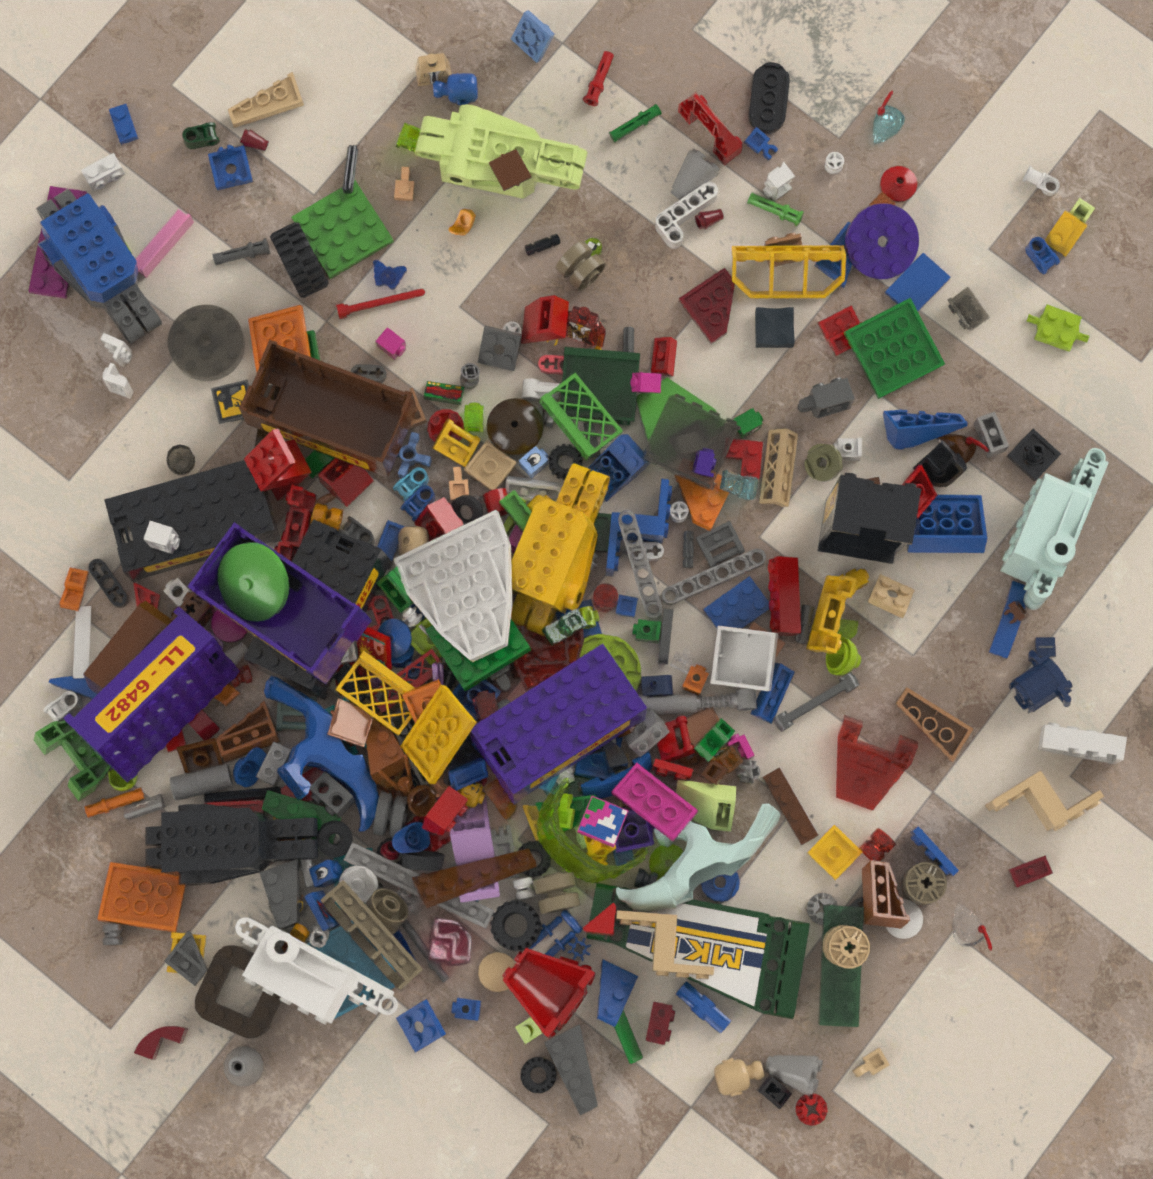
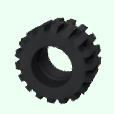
(498, 925)

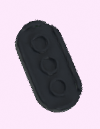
(769, 97)

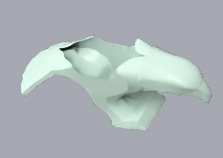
(698, 863)

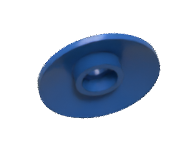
(400, 636)

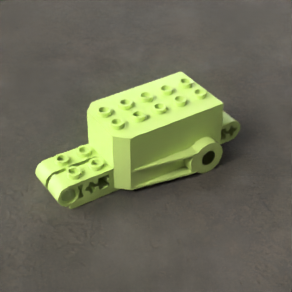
(479, 136)

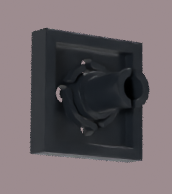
(1038, 450)

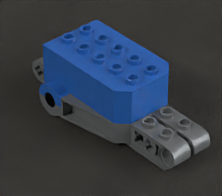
(95, 261)

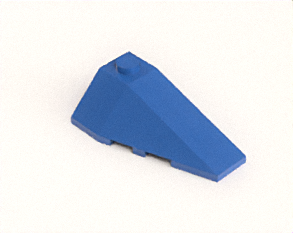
(910, 430)

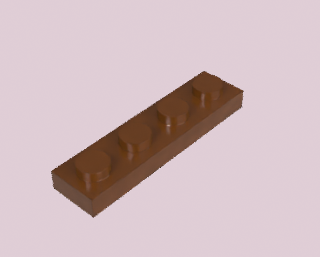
(790, 806)

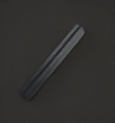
(239, 795)

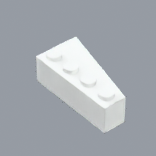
(1082, 744)

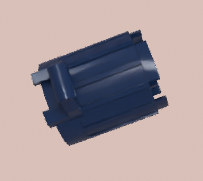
(1041, 684)

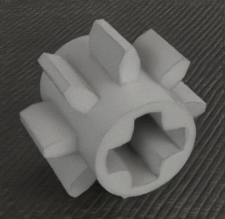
(748, 771)

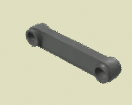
(784, 719)

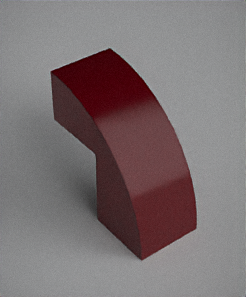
(151, 1043)

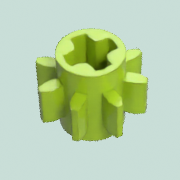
(590, 616)

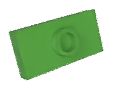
(516, 509)

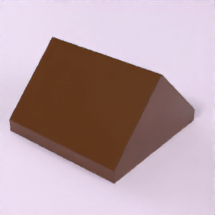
(200, 755)

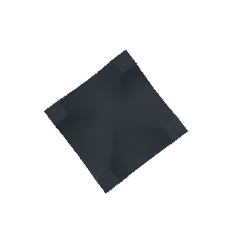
(774, 327)

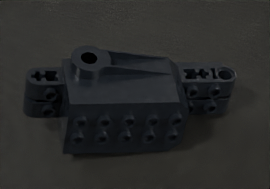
(225, 843)

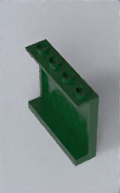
(607, 377)

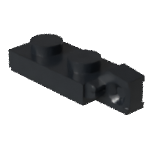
(349, 686)

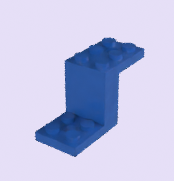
(651, 527)

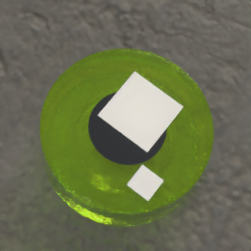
(595, 245)

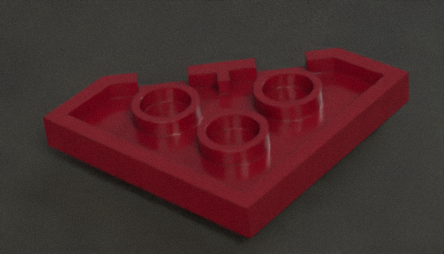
(711, 305)

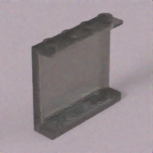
(684, 431)

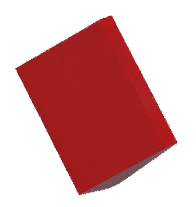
(922, 481)
(603, 923)

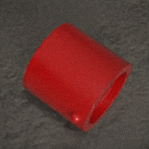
(492, 500)

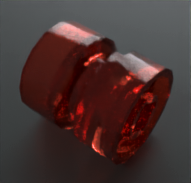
(605, 597)
(877, 845)

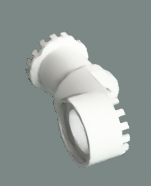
(1041, 180)
(317, 931)

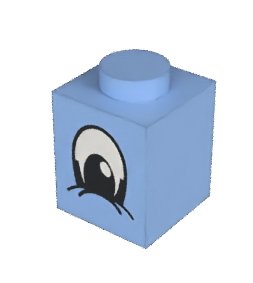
(534, 461)

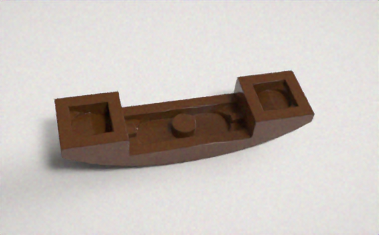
(710, 771)

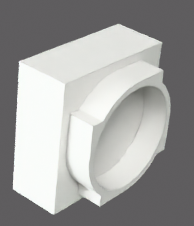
(744, 658)

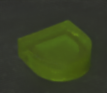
(848, 628)

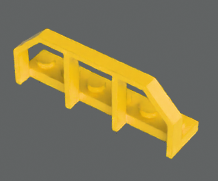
(795, 253)

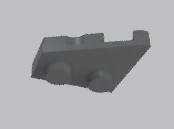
(187, 959)

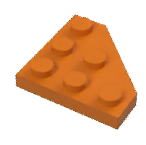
(703, 503)

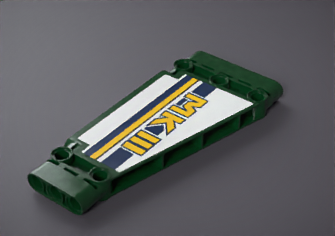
(729, 940)

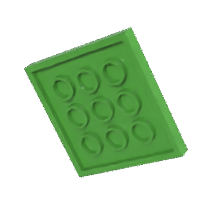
(343, 230)

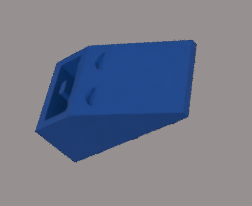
(620, 462)

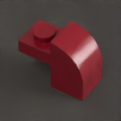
(204, 725)

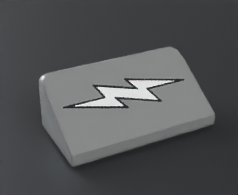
(144, 807)

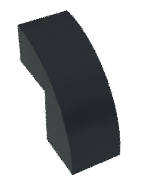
(614, 757)

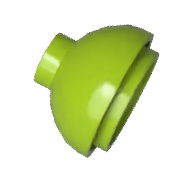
(844, 660)

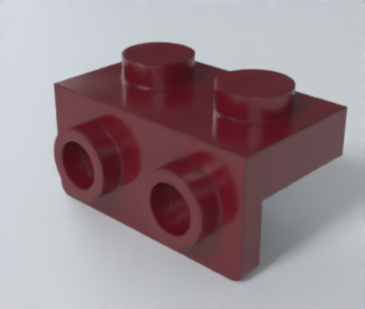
(659, 1022)

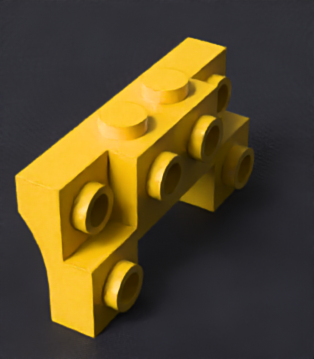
(829, 612)

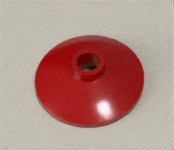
(894, 190)

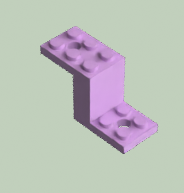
(473, 842)

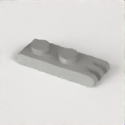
(503, 843)

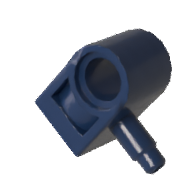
(657, 685)

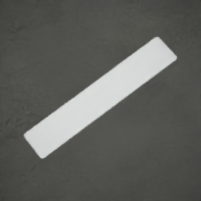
(82, 641)

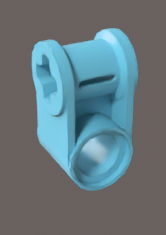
(410, 484)

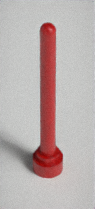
(345, 310)

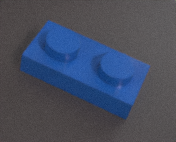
(123, 124)

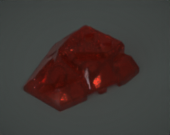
(544, 658)

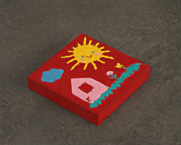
(375, 645)

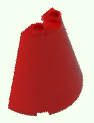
(548, 988)

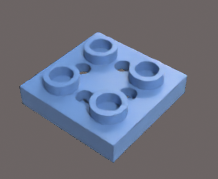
(536, 34)

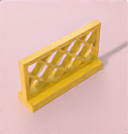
(387, 677)

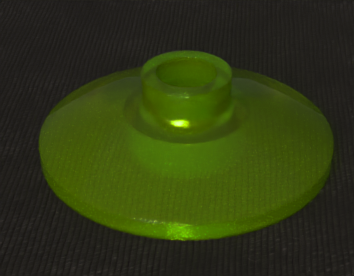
(660, 855)

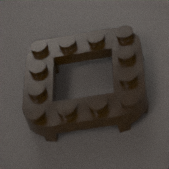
(223, 1016)

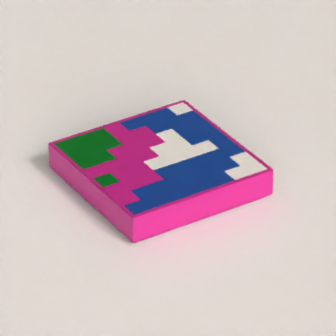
(602, 821)

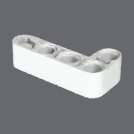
(688, 212)

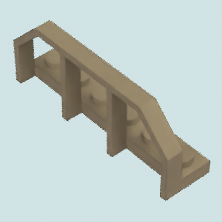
(375, 932)

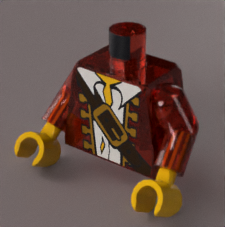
(585, 327)

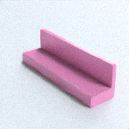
(163, 242)

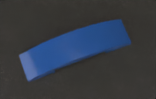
(1006, 632)
(604, 788)

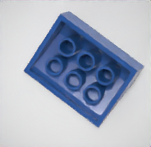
(951, 526)

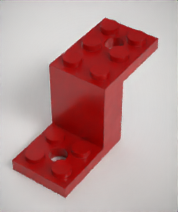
(277, 464)

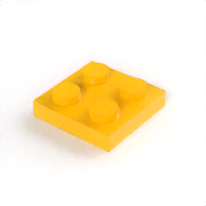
(834, 852)

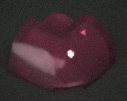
(449, 942)

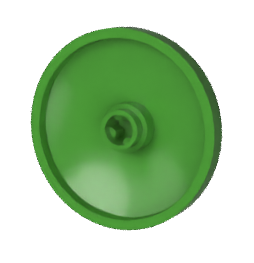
(253, 581)

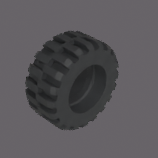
(299, 260)

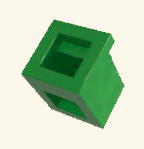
(652, 636)

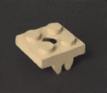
(880, 598)

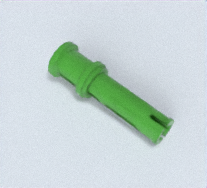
(784, 212)

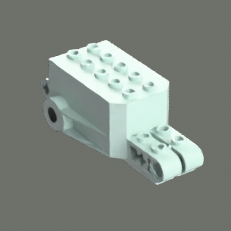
(1051, 527)

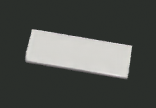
(528, 488)

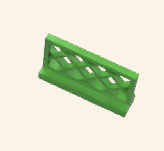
(566, 424)

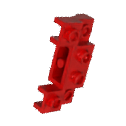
(297, 520)

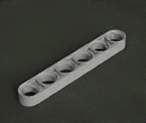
(640, 564)
(712, 574)

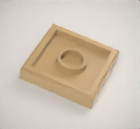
(490, 466)

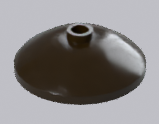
(519, 439)

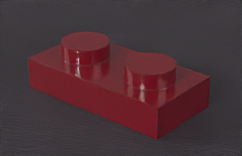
(1030, 871)

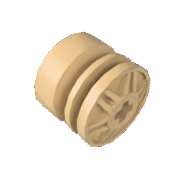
(837, 939)

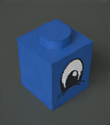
(326, 873)

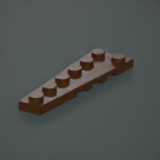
(462, 879)

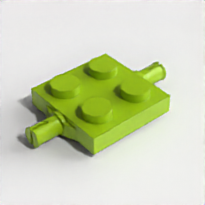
(1057, 328)

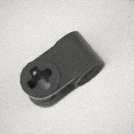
(356, 530)

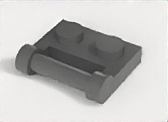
(718, 538)

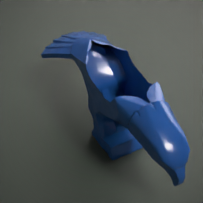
(323, 753)

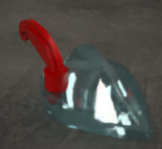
(887, 121)

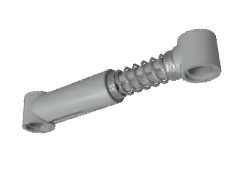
(689, 703)

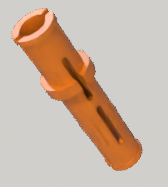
(106, 805)

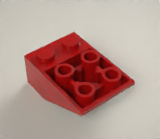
(545, 319)

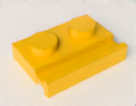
(1065, 233)

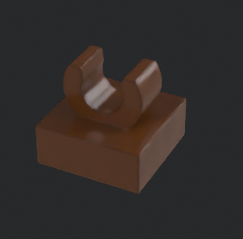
(1018, 611)

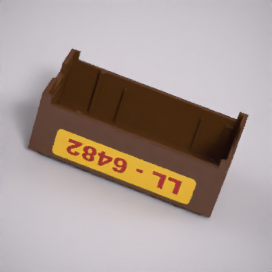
(329, 409)

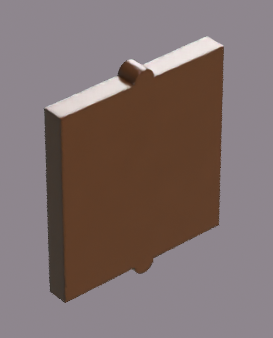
(510, 170)

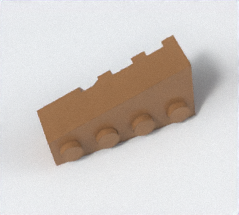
(936, 724)

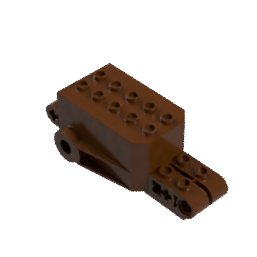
(136, 634)

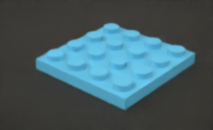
(345, 950)

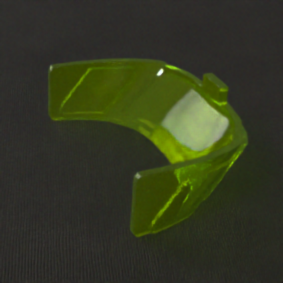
(569, 855)

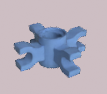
(417, 458)

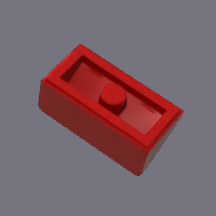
(664, 356)

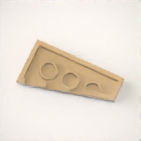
(274, 100)

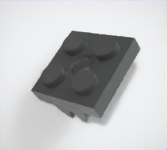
(509, 340)

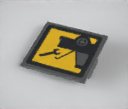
(228, 400)

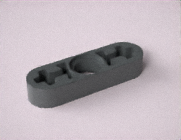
(665, 636)

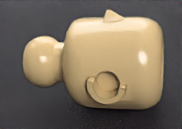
(411, 538)
(734, 1076)

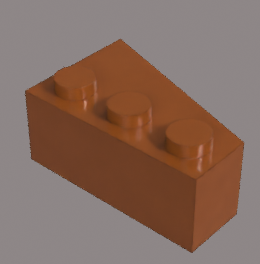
(252, 731)
(383, 751)
(881, 898)

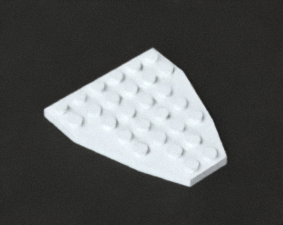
(464, 585)

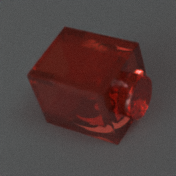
(484, 705)

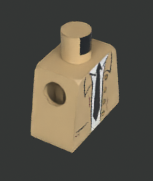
(432, 68)

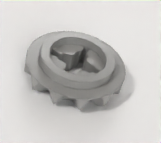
(813, 906)

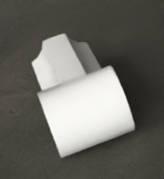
(534, 389)

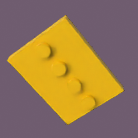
(438, 734)

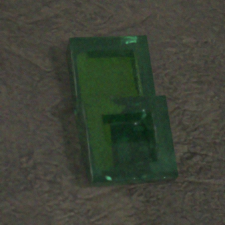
(564, 627)

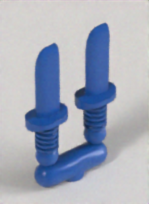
(571, 921)

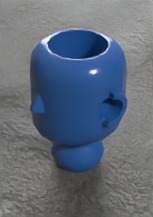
(459, 88)

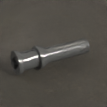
(250, 250)

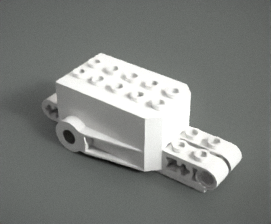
(307, 975)

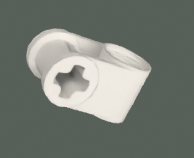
(61, 706)

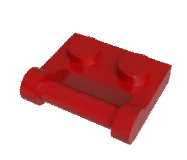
(669, 745)

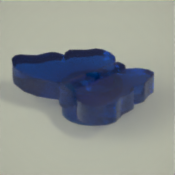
(395, 275)

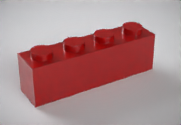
(784, 596)

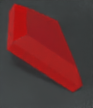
(143, 594)

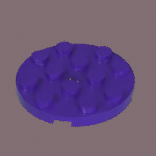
(863, 237)

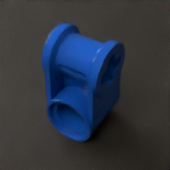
(1042, 256)
(417, 502)

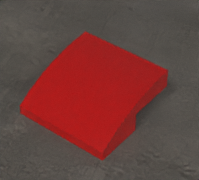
(835, 325)

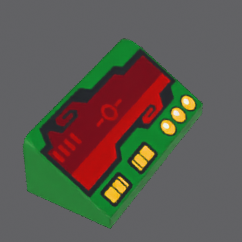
(444, 393)

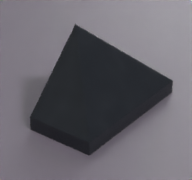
(774, 1091)

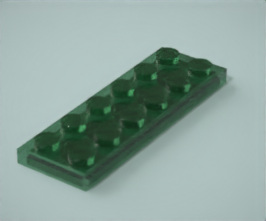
(838, 985)

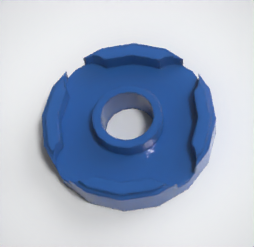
(721, 894)

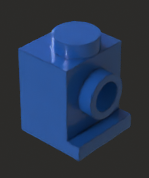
(474, 1011)

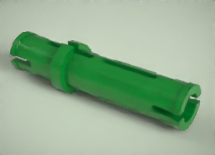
(631, 125)

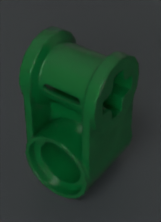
(202, 136)

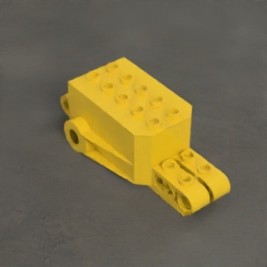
(557, 550)

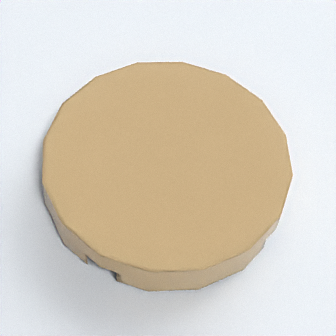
(492, 969)

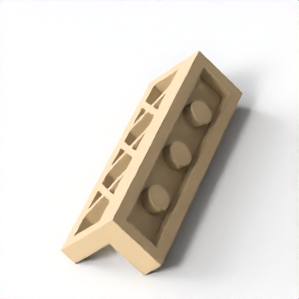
(782, 466)

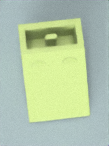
(713, 803)

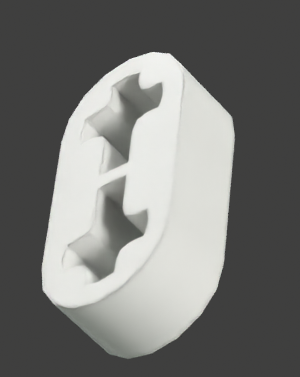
(649, 546)

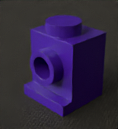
(704, 463)

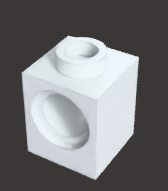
(172, 586)

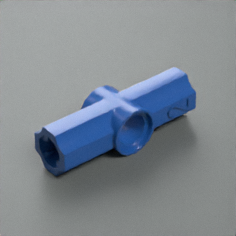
(703, 1007)

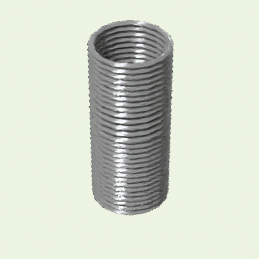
(201, 782)

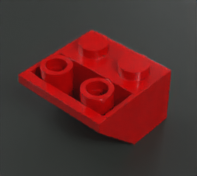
(344, 480)

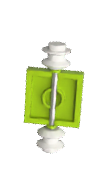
(420, 638)

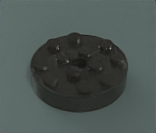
(209, 361)

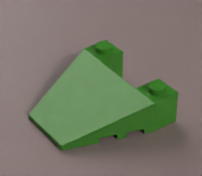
(651, 404)
(91, 765)

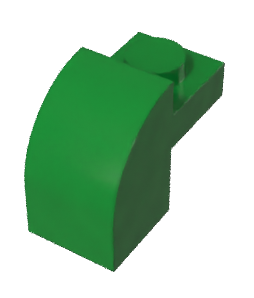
(714, 739)

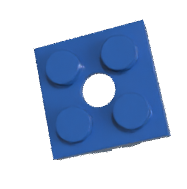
(224, 157)
(432, 1028)

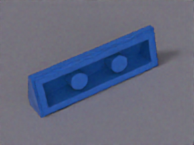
(769, 701)

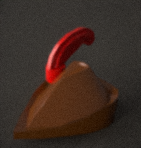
(963, 445)

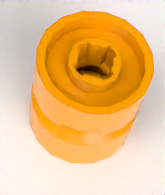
(323, 513)

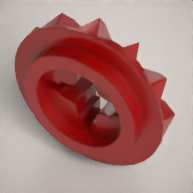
(812, 1119)

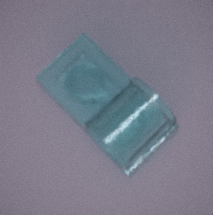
(738, 485)

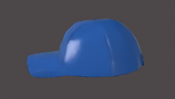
(248, 767)
(411, 838)

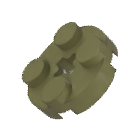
(833, 465)

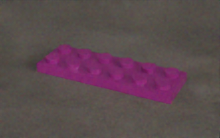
(44, 278)

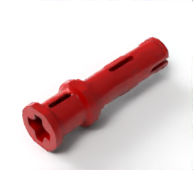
(596, 86)

